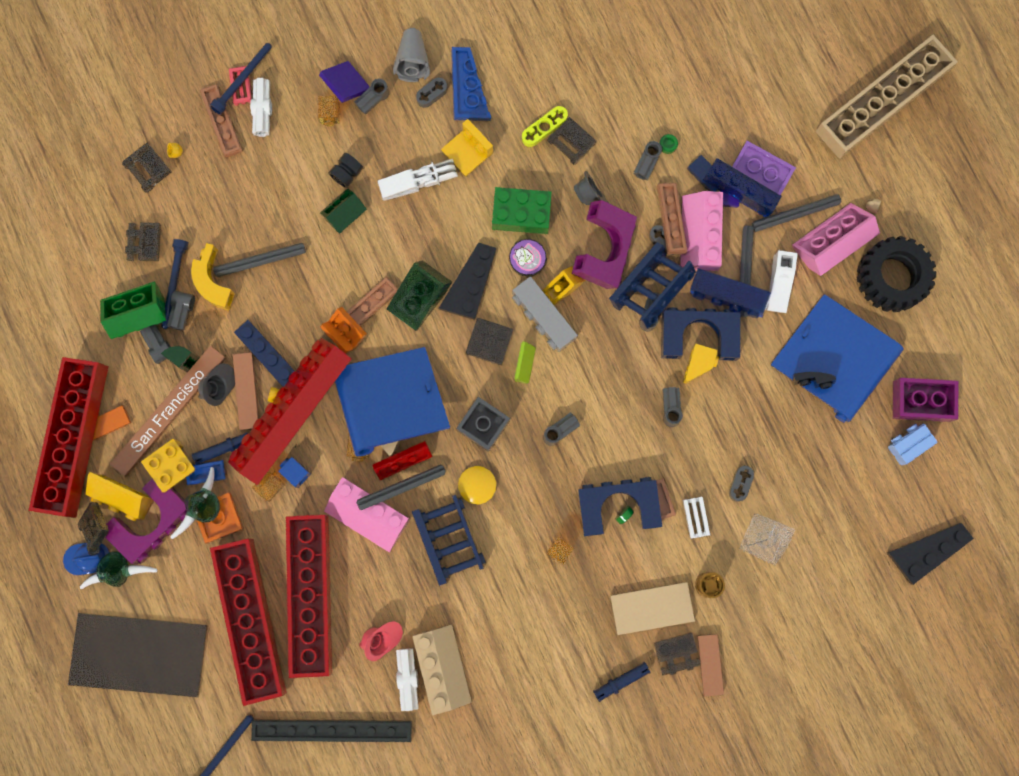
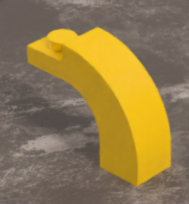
(202, 279)

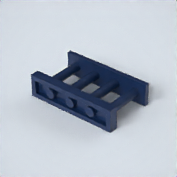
(644, 270)
(429, 537)

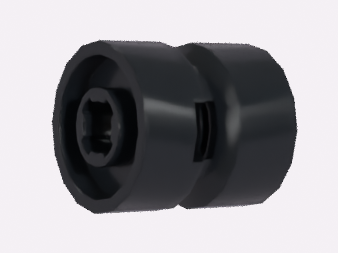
(347, 168)

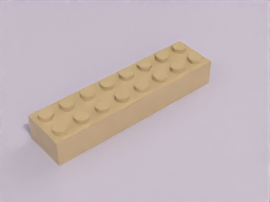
(886, 96)

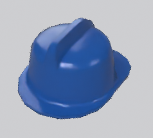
(79, 562)

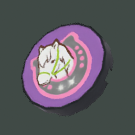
(527, 257)

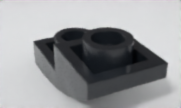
(820, 379)

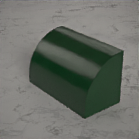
(343, 210)
(180, 357)

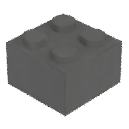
(483, 424)

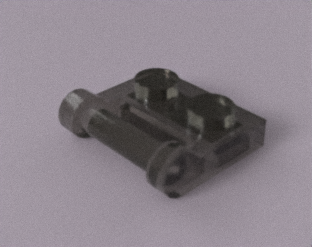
(576, 137)
(151, 162)
(93, 527)

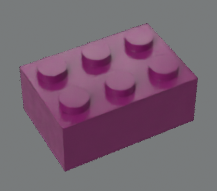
(925, 399)

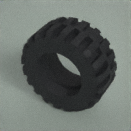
(915, 260)

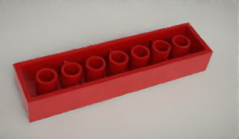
(288, 410)
(68, 437)
(308, 596)
(248, 621)

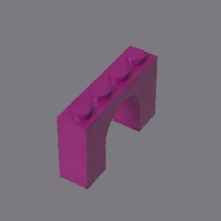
(620, 229)
(136, 547)

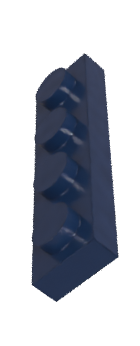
(264, 352)

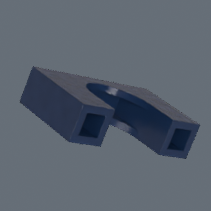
(725, 324)
(643, 492)

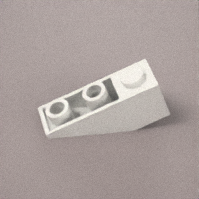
(781, 280)

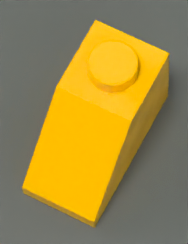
(562, 285)
(700, 362)

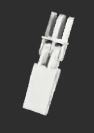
(410, 181)

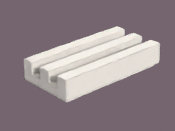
(703, 515)

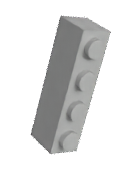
(544, 314)

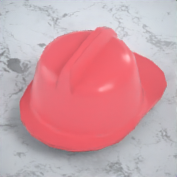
(381, 640)

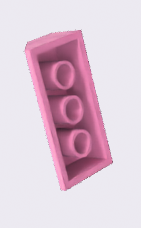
(703, 229)
(836, 238)
(377, 523)

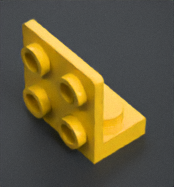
(468, 148)
(168, 465)

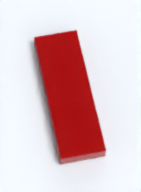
(402, 460)

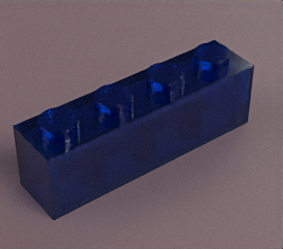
(742, 188)
(730, 293)

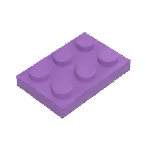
(764, 167)

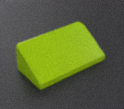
(525, 363)

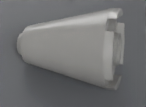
(411, 59)

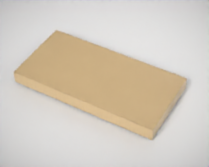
(652, 608)

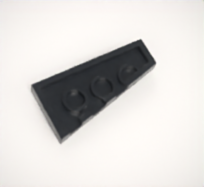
(469, 286)
(926, 554)

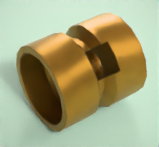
(710, 585)

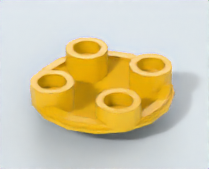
(477, 485)

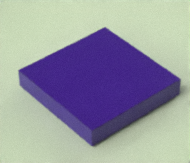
(344, 81)

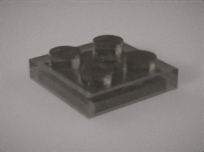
(489, 341)

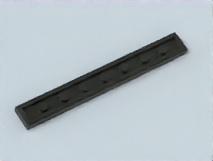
(331, 730)

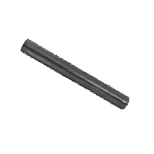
(797, 212)
(746, 258)
(259, 259)
(400, 487)

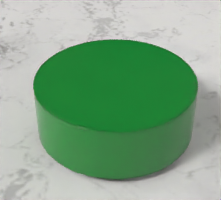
(668, 143)
(624, 515)

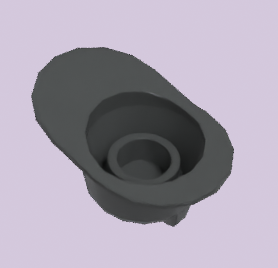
(588, 191)
(217, 384)

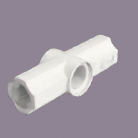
(261, 107)
(407, 679)

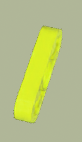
(546, 118)

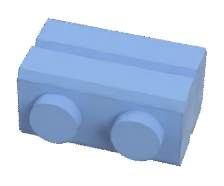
(912, 444)

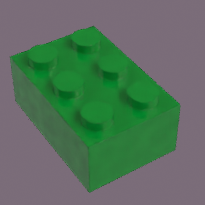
(521, 210)
(132, 310)

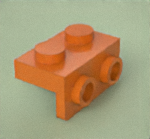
(344, 330)

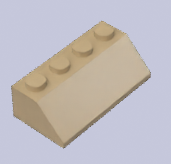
(442, 669)

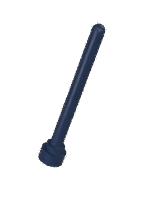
(219, 104)
(179, 249)
(227, 746)

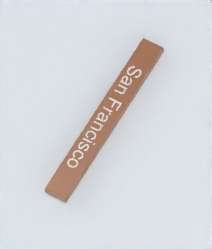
(166, 412)

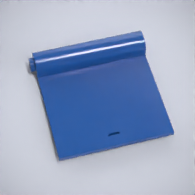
(842, 347)
(389, 400)

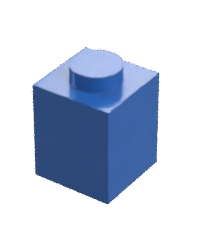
(294, 472)

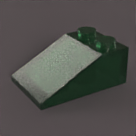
(418, 294)

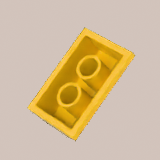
(117, 496)

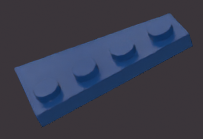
(467, 90)

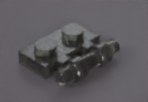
(149, 241)
(676, 647)

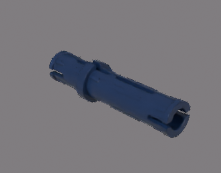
(218, 449)
(622, 681)

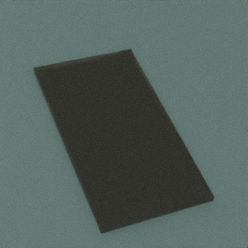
(137, 655)

